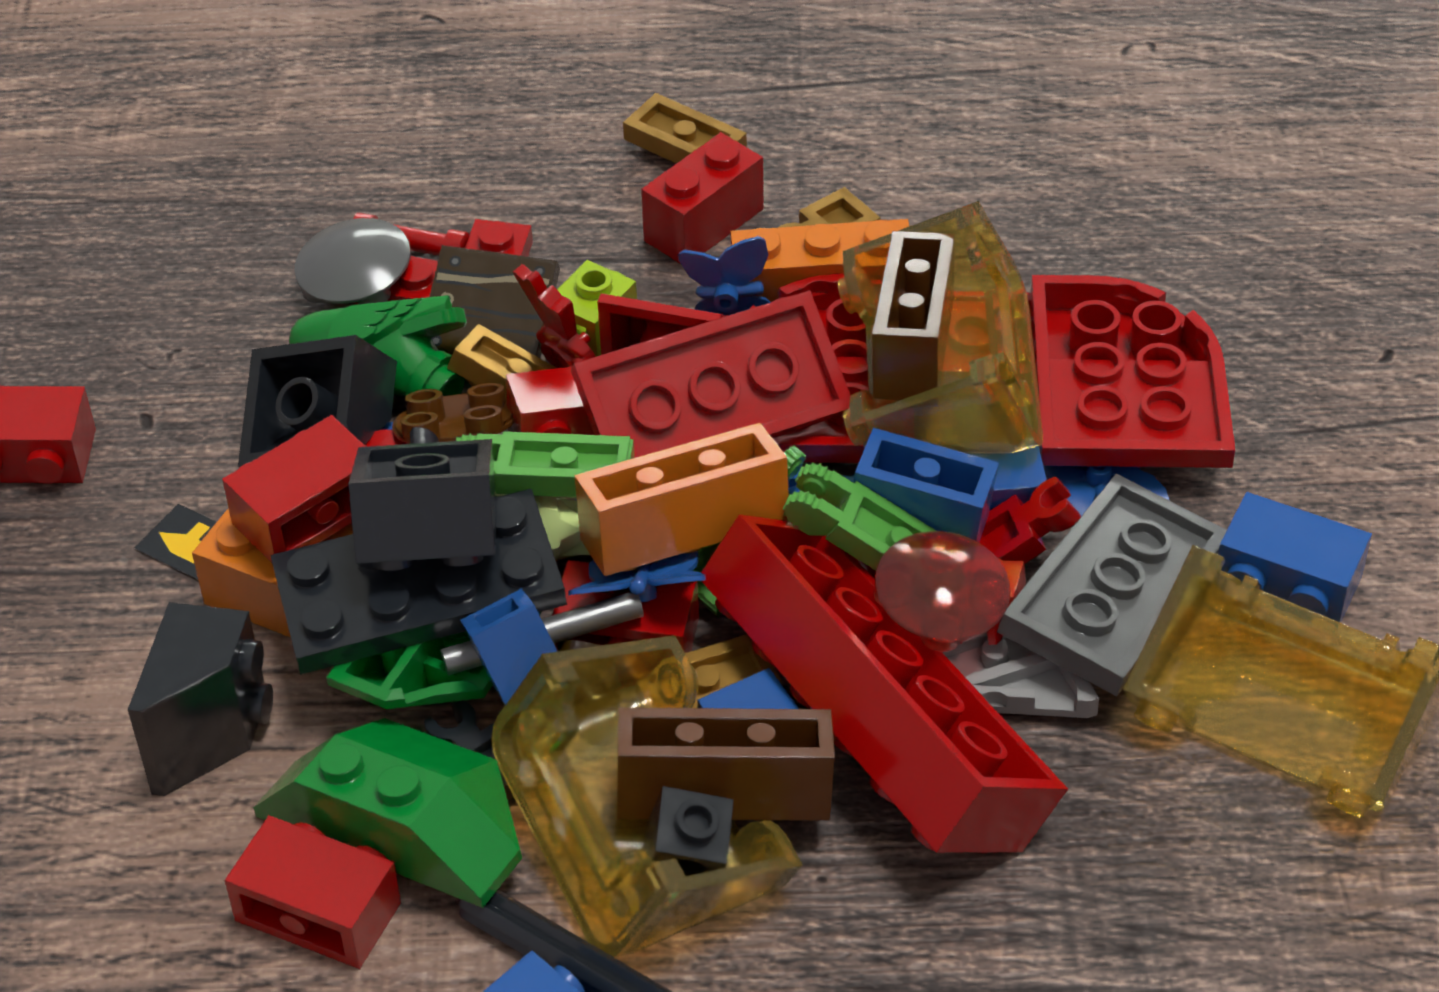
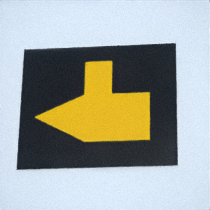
(176, 538)

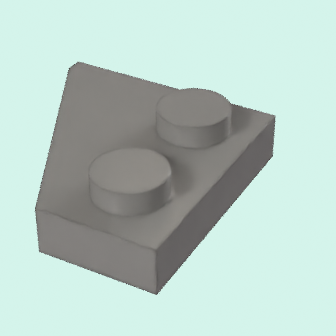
(1022, 680)

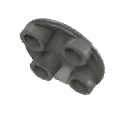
(352, 262)

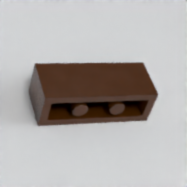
(913, 314)
(764, 759)

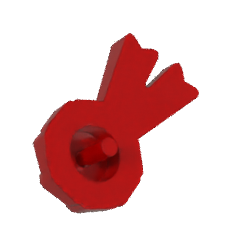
(559, 335)

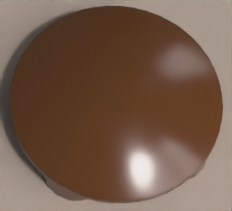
(477, 412)

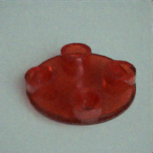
(942, 588)

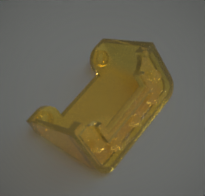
(989, 362)
(1285, 685)
(561, 765)

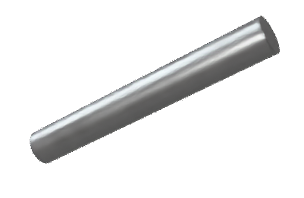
(559, 626)

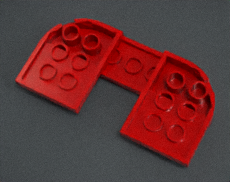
(1114, 373)

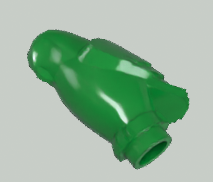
(399, 330)

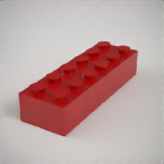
(891, 698)

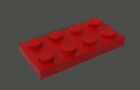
(716, 378)

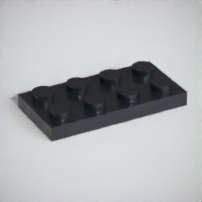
(356, 611)

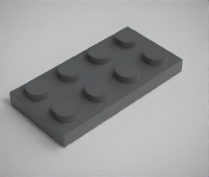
(1107, 583)

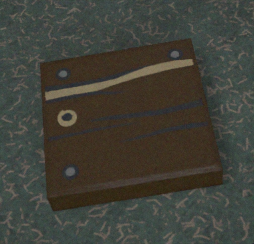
(490, 295)

